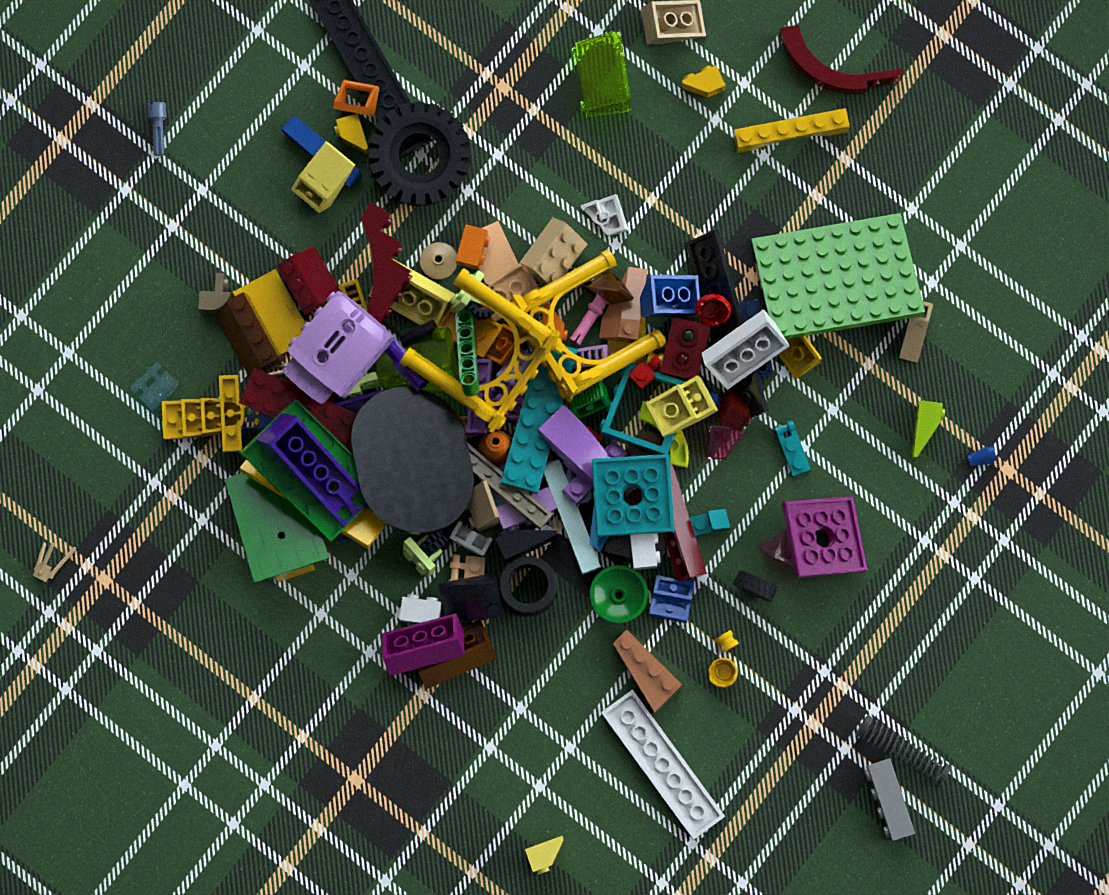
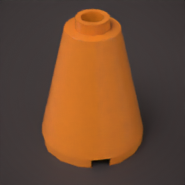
(495, 453)

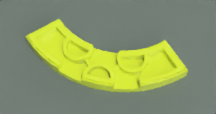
(679, 450)

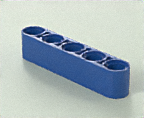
(311, 143)

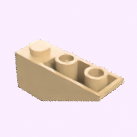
(915, 335)

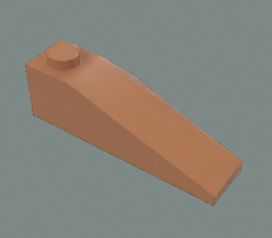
(623, 319)

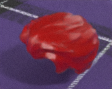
(713, 309)

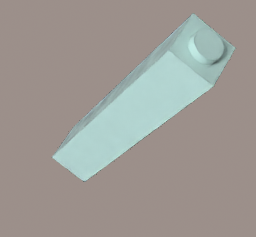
(571, 518)

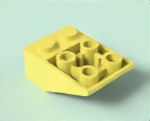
(323, 177)

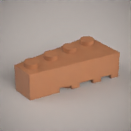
(648, 673)

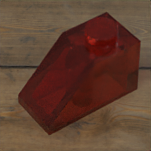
(734, 411)

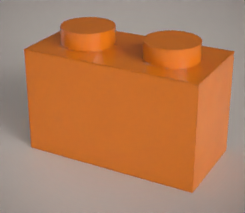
(472, 247)

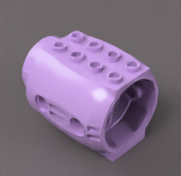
(348, 348)

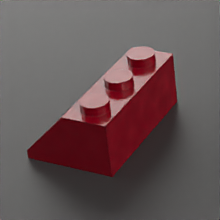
(308, 279)

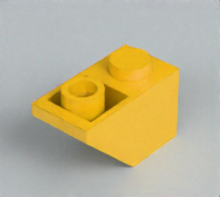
(704, 83)

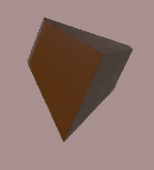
(611, 288)

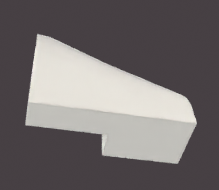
(607, 214)

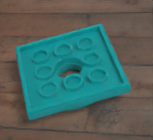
(648, 474)

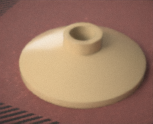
(442, 269)

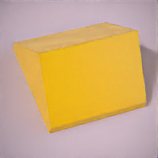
(800, 356)

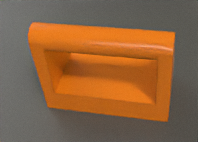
(370, 107)

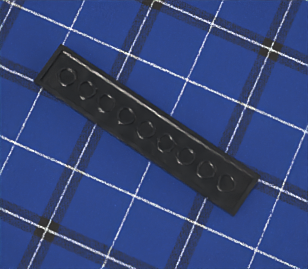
(366, 61)
(714, 277)

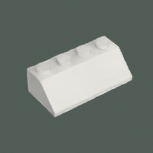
(744, 349)

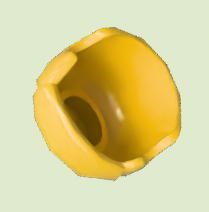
(723, 672)

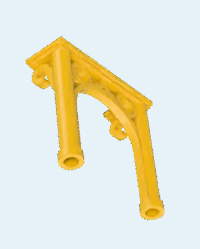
(513, 316)
(574, 383)

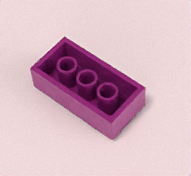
(423, 644)

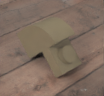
(213, 301)

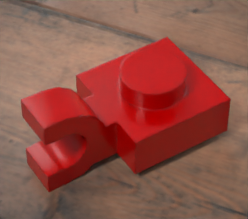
(643, 374)

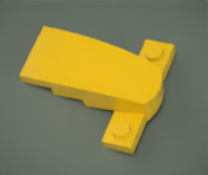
(207, 416)

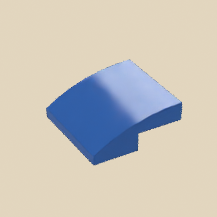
(671, 599)

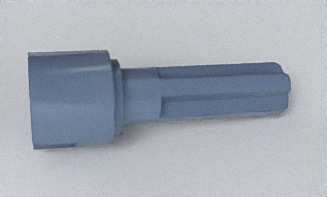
(157, 114)

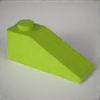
(927, 420)

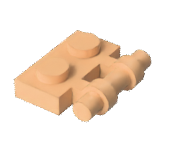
(473, 567)

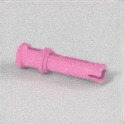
(595, 309)

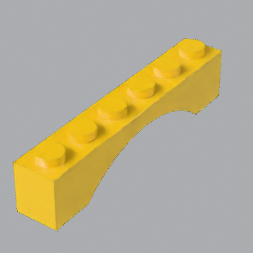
(812, 125)

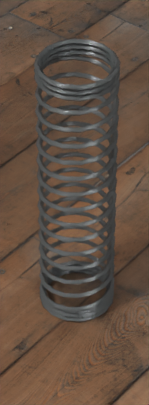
(864, 729)

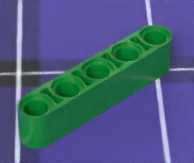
(467, 353)

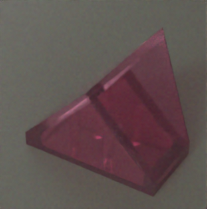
(723, 441)
(778, 547)

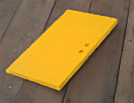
(274, 308)

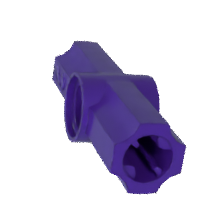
(396, 352)

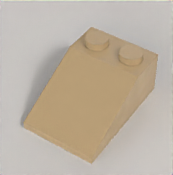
(672, 21)
(482, 508)

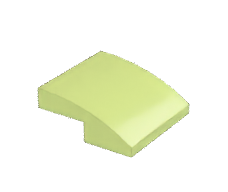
(366, 382)

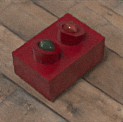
(684, 349)

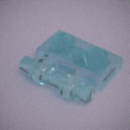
(157, 391)

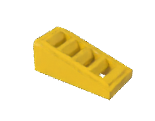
(343, 286)

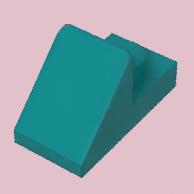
(710, 522)

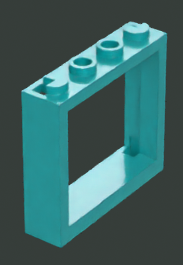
(627, 439)

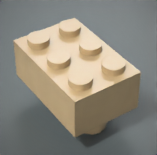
(553, 252)

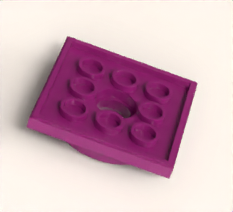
(840, 524)

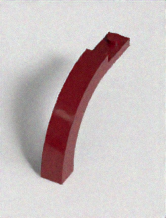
(825, 76)

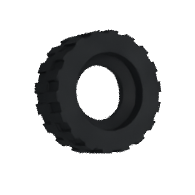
(755, 586)

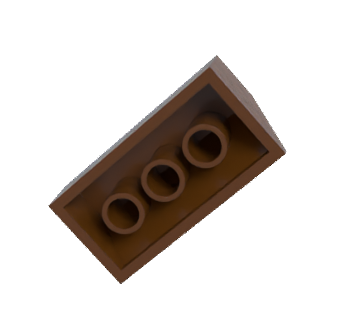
(248, 334)
(477, 652)

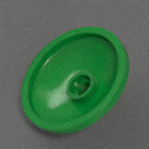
(622, 580)

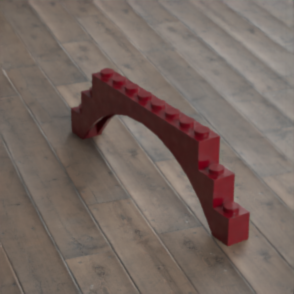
(388, 274)

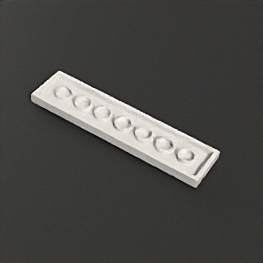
(663, 764)

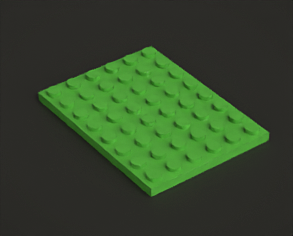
(838, 276)

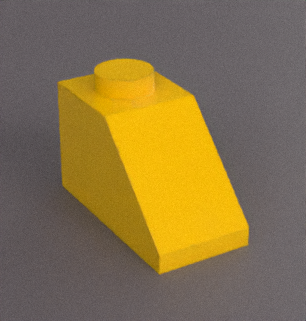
(351, 132)

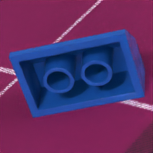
(669, 296)

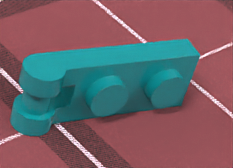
(792, 449)

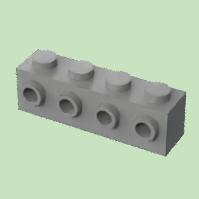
(890, 800)

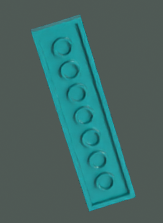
(529, 449)

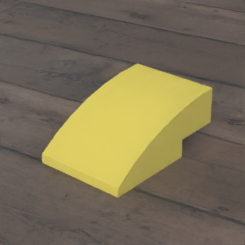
(681, 406)

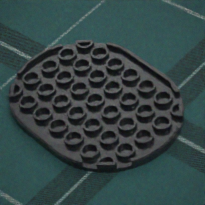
(412, 460)

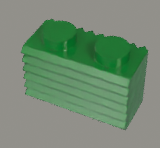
(590, 400)

